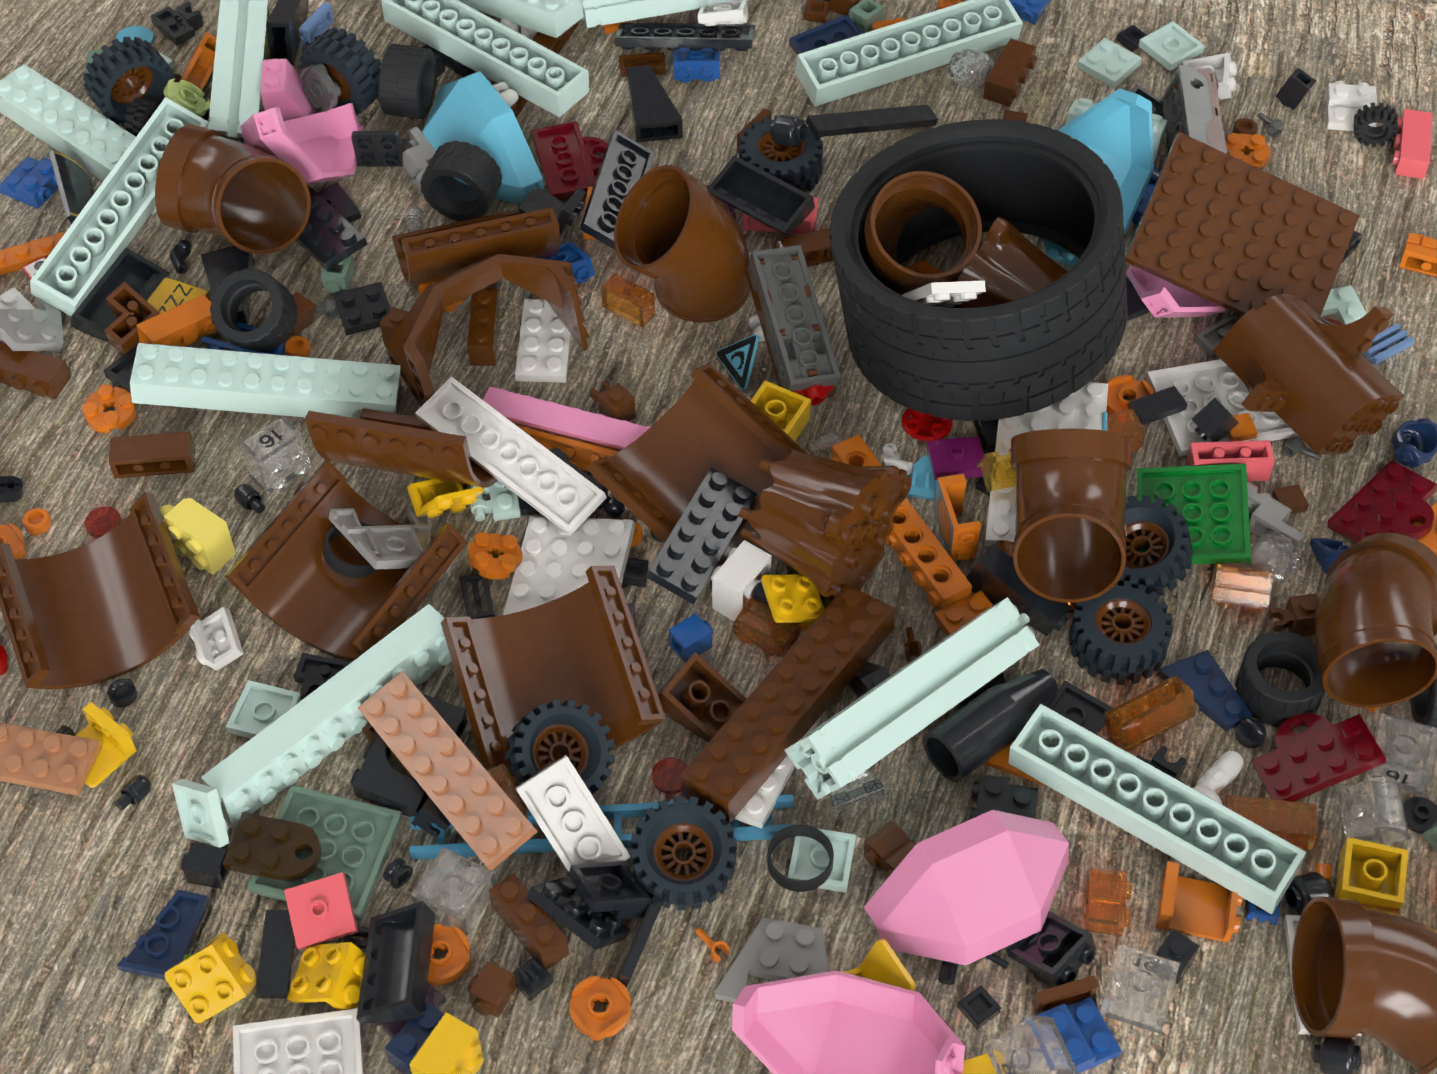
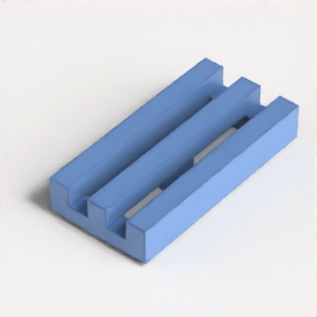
(316, 23)
(1385, 339)

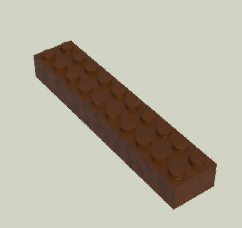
(787, 702)

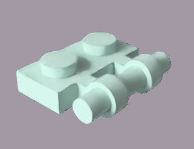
(502, 504)

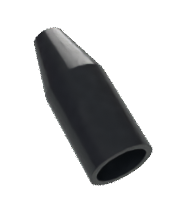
(986, 723)

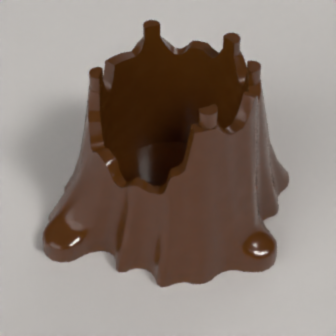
(1009, 267)
(827, 518)

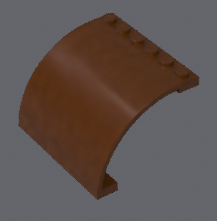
(444, 249)
(702, 430)
(395, 445)
(305, 597)
(98, 605)
(561, 650)

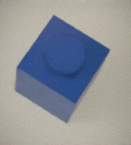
(690, 637)

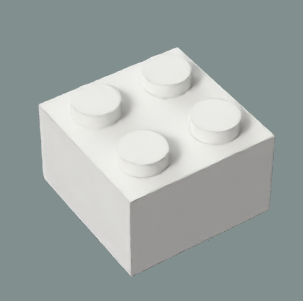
(738, 578)

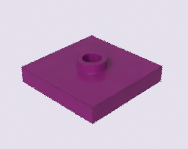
(955, 457)

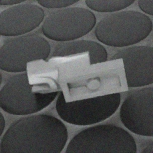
(417, 156)
(1270, 516)

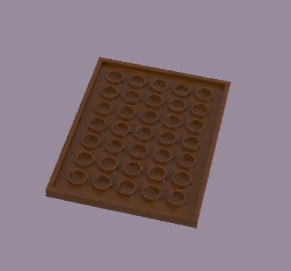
(1238, 232)

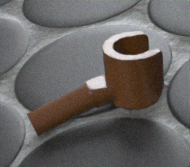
(912, 646)

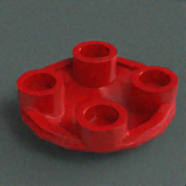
(924, 426)

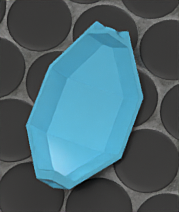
(477, 114)
(1122, 136)

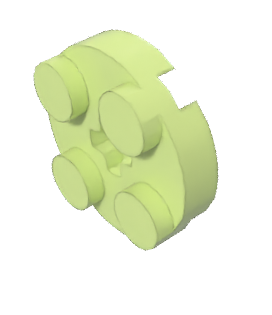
(187, 96)

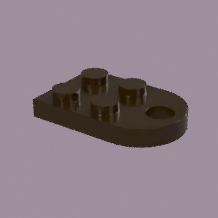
(271, 847)

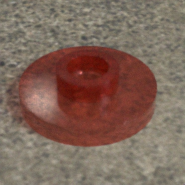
(102, 521)
(667, 775)

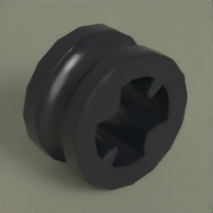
(398, 873)

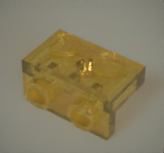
(997, 471)

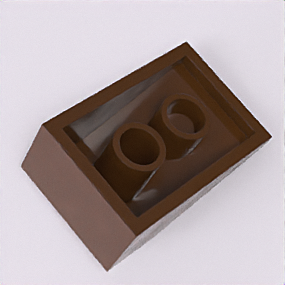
(699, 698)

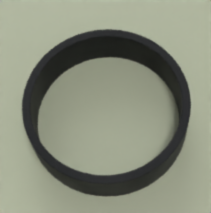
(341, 567)
(800, 885)

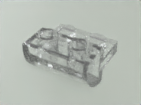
(1373, 810)

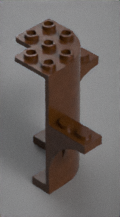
(1311, 371)

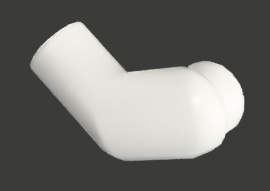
(891, 457)

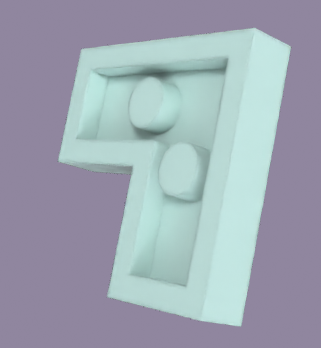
(1344, 304)

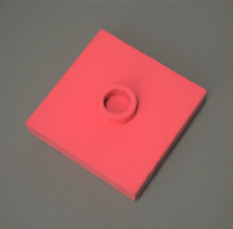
(321, 911)

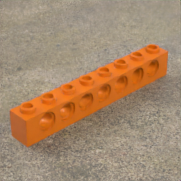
(913, 539)

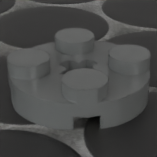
(320, 87)

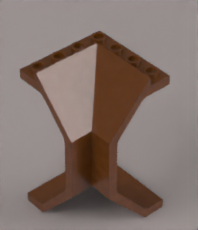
(416, 336)

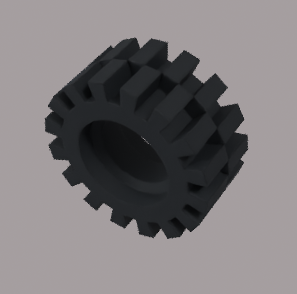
(139, 114)
(1375, 114)

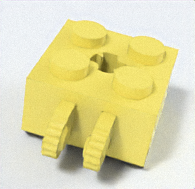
(198, 534)

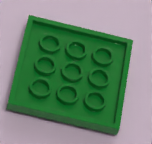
(1212, 504)

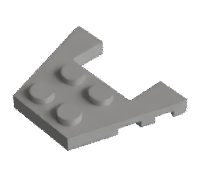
(32, 329)
(385, 545)
(777, 953)

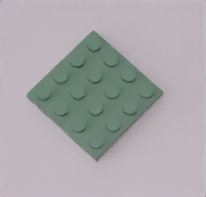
(351, 838)

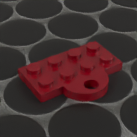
(567, 158)
(1388, 505)
(1316, 757)

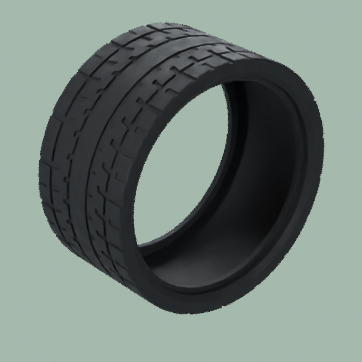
(1003, 355)

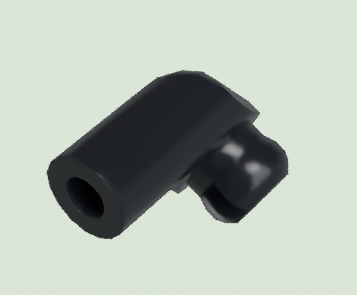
(179, 254)

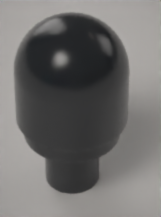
(249, 498)
(133, 791)

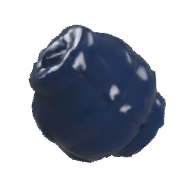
(1415, 442)

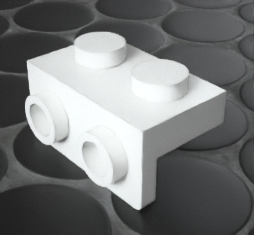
(216, 639)

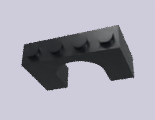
(388, 788)

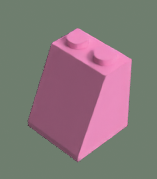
(283, 89)

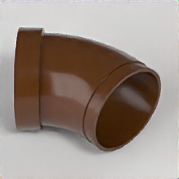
(230, 191)
(893, 209)
(684, 242)
(1070, 511)
(1372, 596)
(1367, 977)

